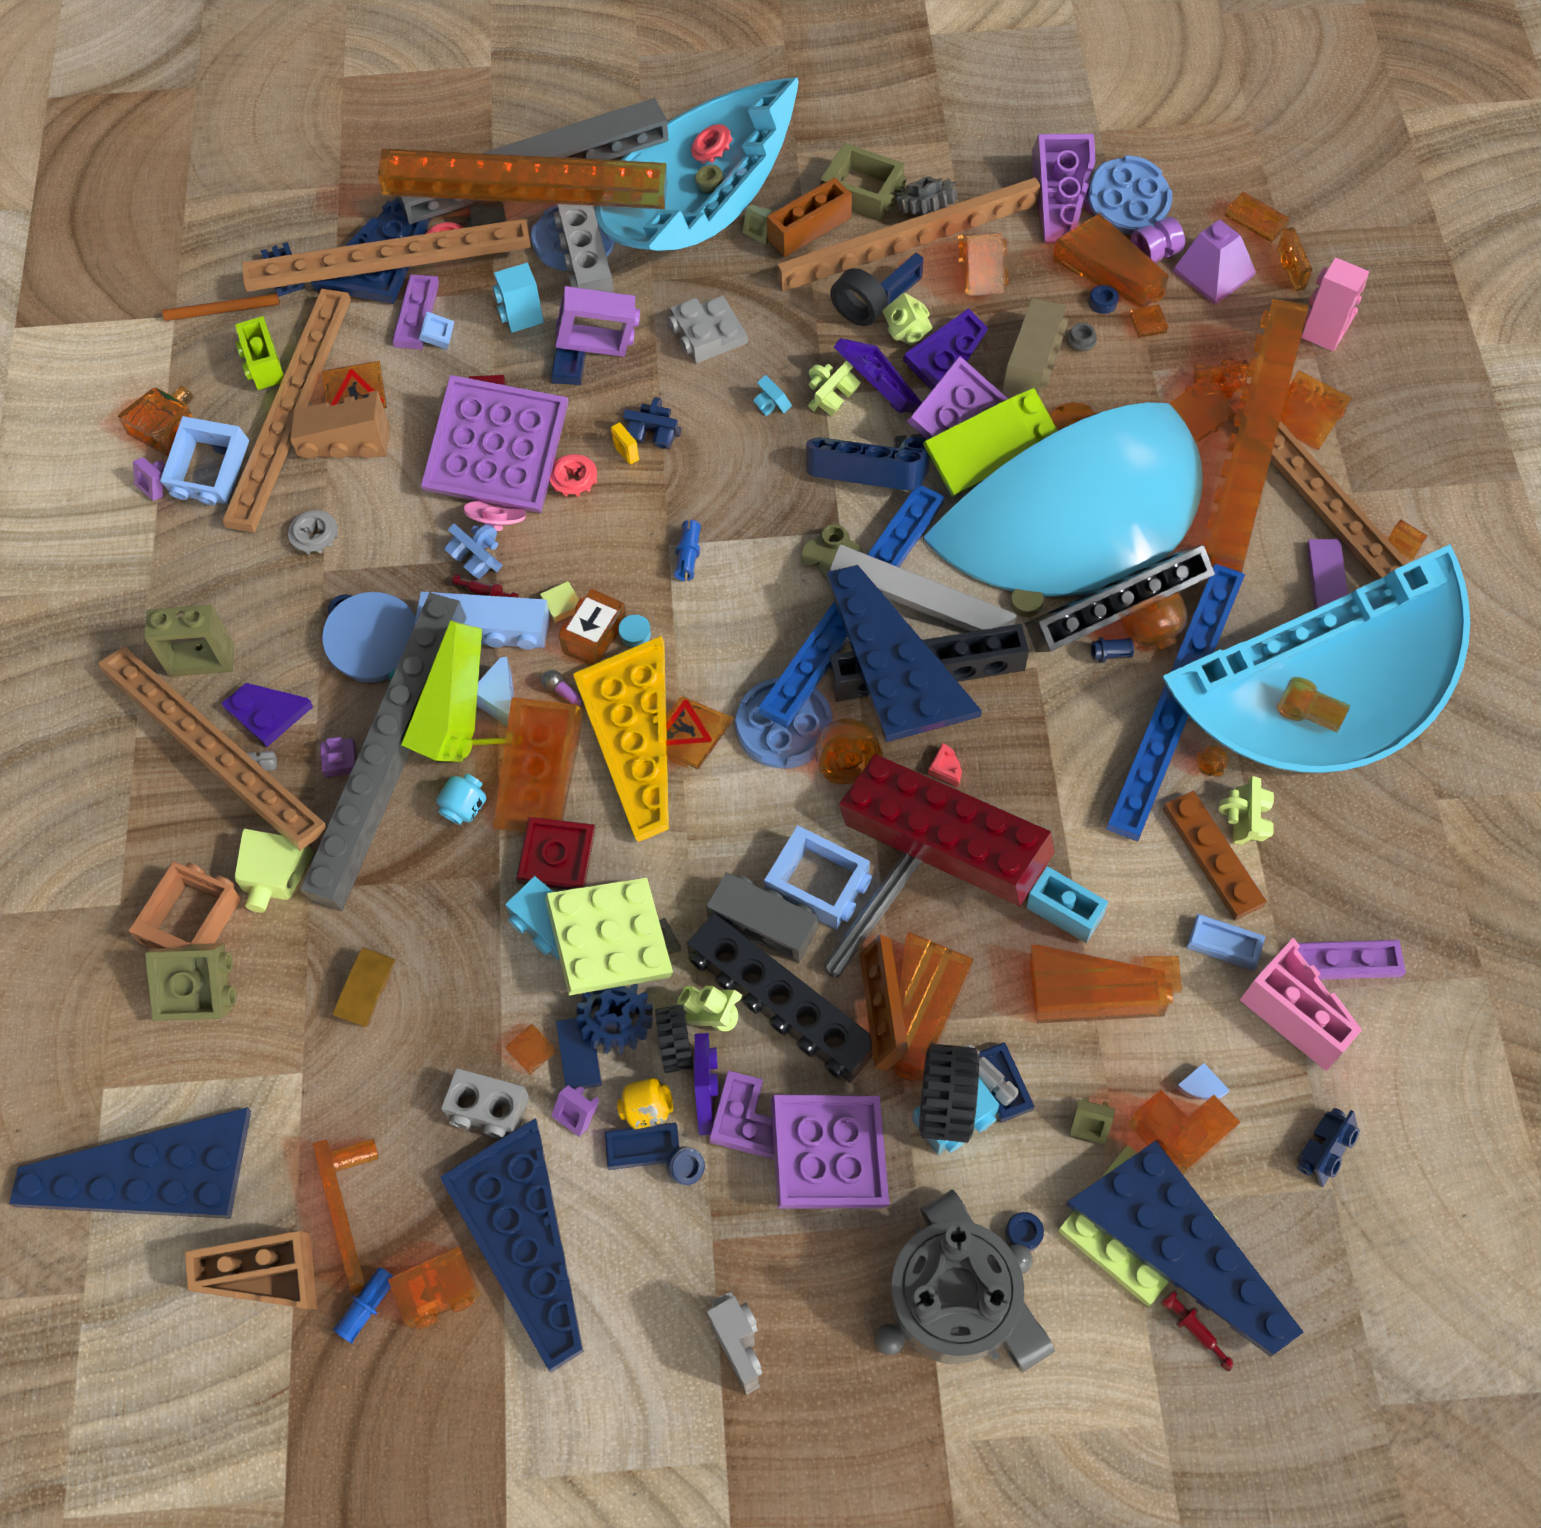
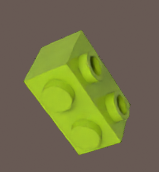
(260, 353)

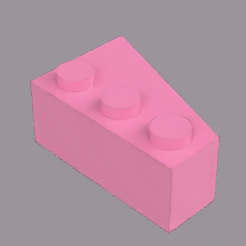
(1334, 303)

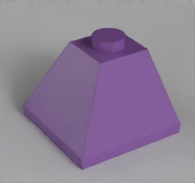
(1216, 262)

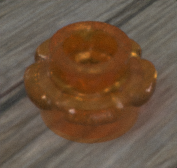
(1212, 761)

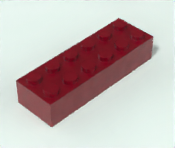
(947, 829)

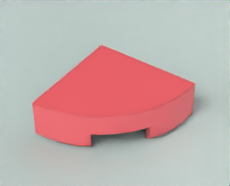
(946, 766)

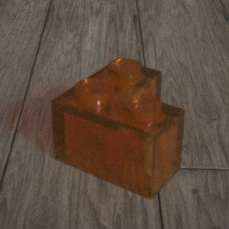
(983, 262)
(1183, 1137)

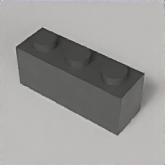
(764, 916)

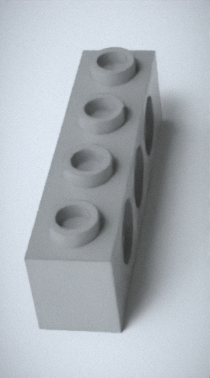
(584, 247)

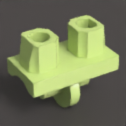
(825, 396)
(1245, 810)
(710, 1007)

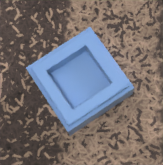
(436, 330)

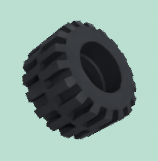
(949, 1093)

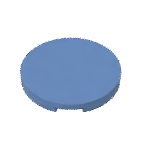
(1129, 193)
(547, 243)
(368, 635)
(773, 743)

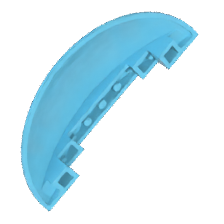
(757, 124)
(1079, 505)
(1381, 649)

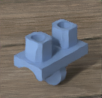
(462, 543)

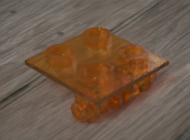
(1312, 409)

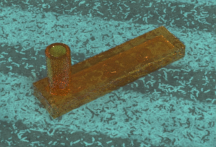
(329, 1163)

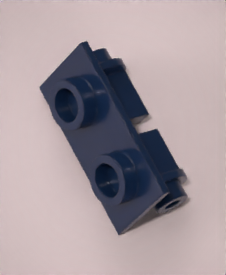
(1337, 1136)

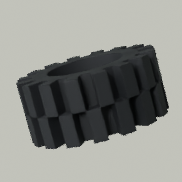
(673, 1038)

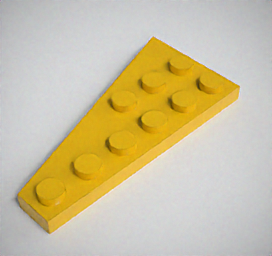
(629, 719)

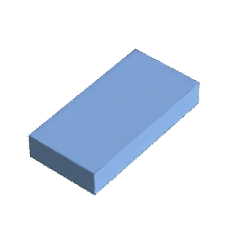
(1225, 942)

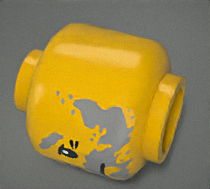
(645, 1103)

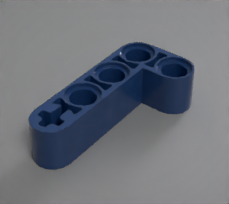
(869, 463)

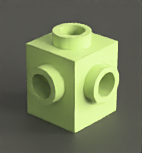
(907, 319)

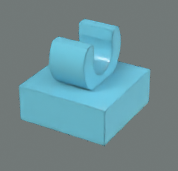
(771, 397)

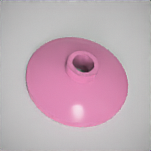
(494, 514)

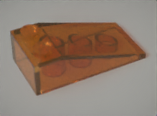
(537, 762)

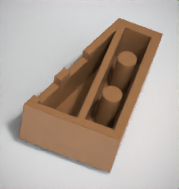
(342, 430)
(259, 1269)

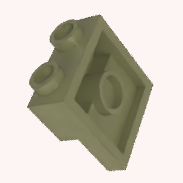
(190, 982)

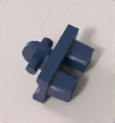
(653, 419)

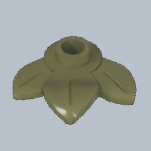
(822, 551)

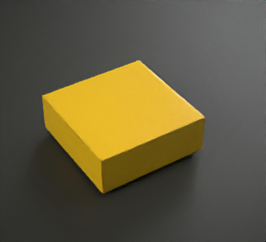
(624, 443)

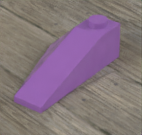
(1063, 170)

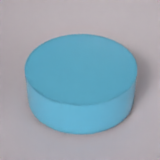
(634, 630)

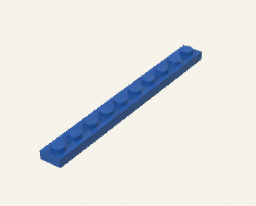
(830, 635)
(1169, 717)

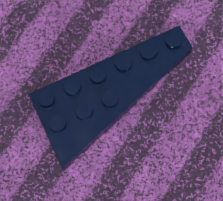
(384, 284)
(900, 672)
(163, 1172)
(514, 1221)
(1173, 1232)

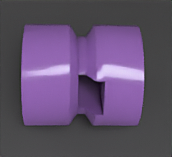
(1161, 240)

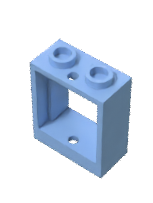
(177, 464)
(790, 858)

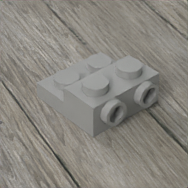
(706, 328)
(735, 1331)

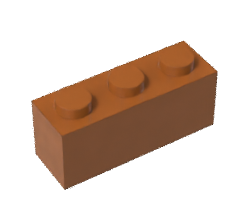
(809, 217)

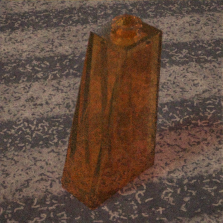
(1109, 258)
(1092, 988)
(928, 995)

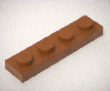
(1214, 855)
(883, 1003)

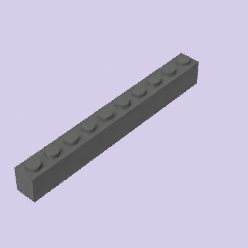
(594, 138)
(378, 762)

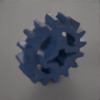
(614, 1016)

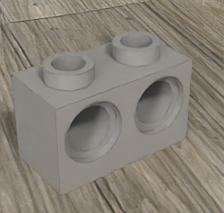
(489, 1095)

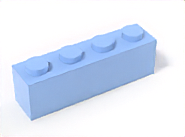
(503, 619)

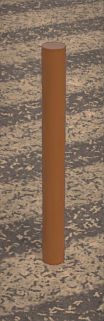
(221, 307)

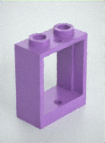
(598, 306)

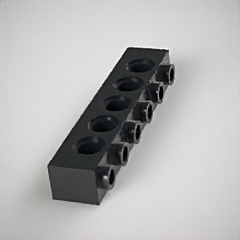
(1119, 599)
(963, 655)
(719, 937)

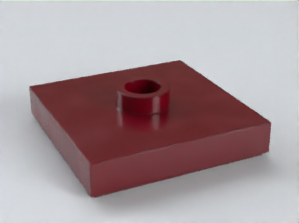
(556, 853)

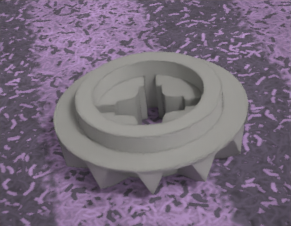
(306, 524)

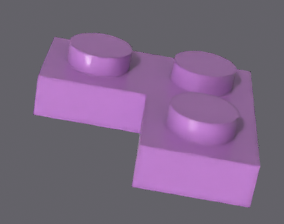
(736, 1120)

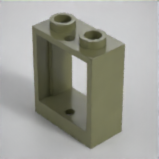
(871, 164)
(190, 657)

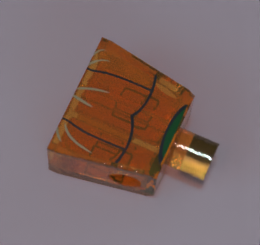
(157, 417)

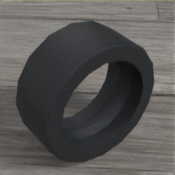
(866, 287)

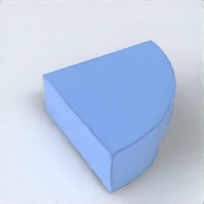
(1202, 1085)

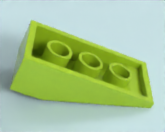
(989, 440)
(447, 706)

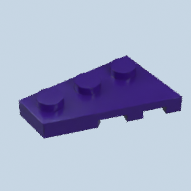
(941, 349)
(880, 373)

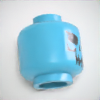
(461, 799)

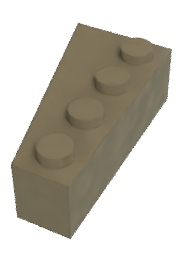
(1035, 348)

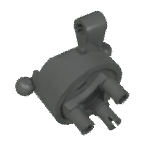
(961, 1293)

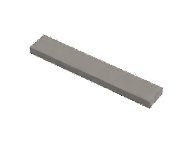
(925, 594)

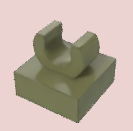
(756, 223)
(1092, 1121)

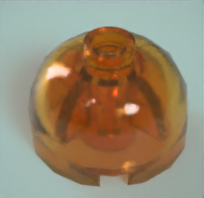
(1157, 622)
(845, 749)

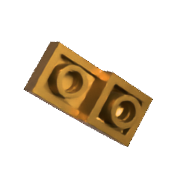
(364, 986)

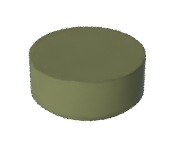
(709, 178)
(1026, 602)

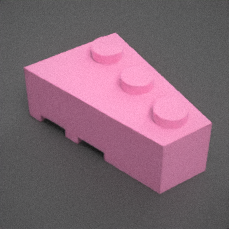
(1301, 1007)

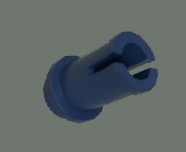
(1111, 649)

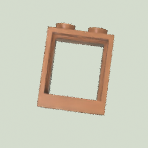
(147, 924)

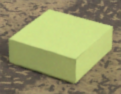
(561, 601)

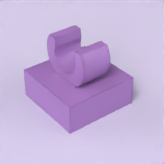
(148, 477)
(338, 756)
(574, 1110)

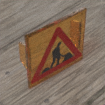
(353, 381)
(693, 732)

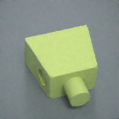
(269, 867)

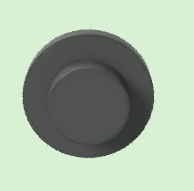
(1082, 337)

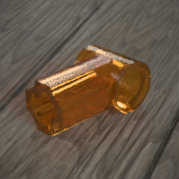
(1303, 701)

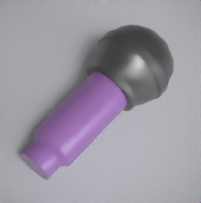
(553, 681)

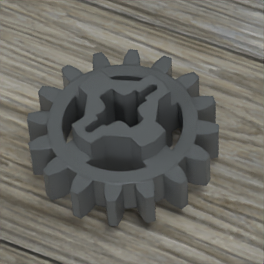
(927, 195)

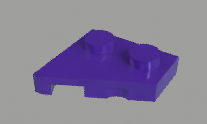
(265, 710)
(704, 1082)

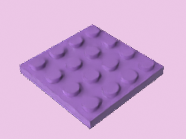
(495, 444)

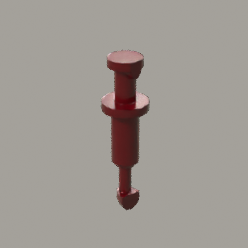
(482, 589)
(1195, 1327)

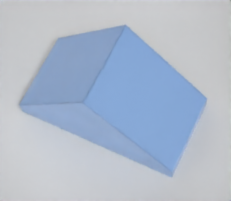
(496, 691)

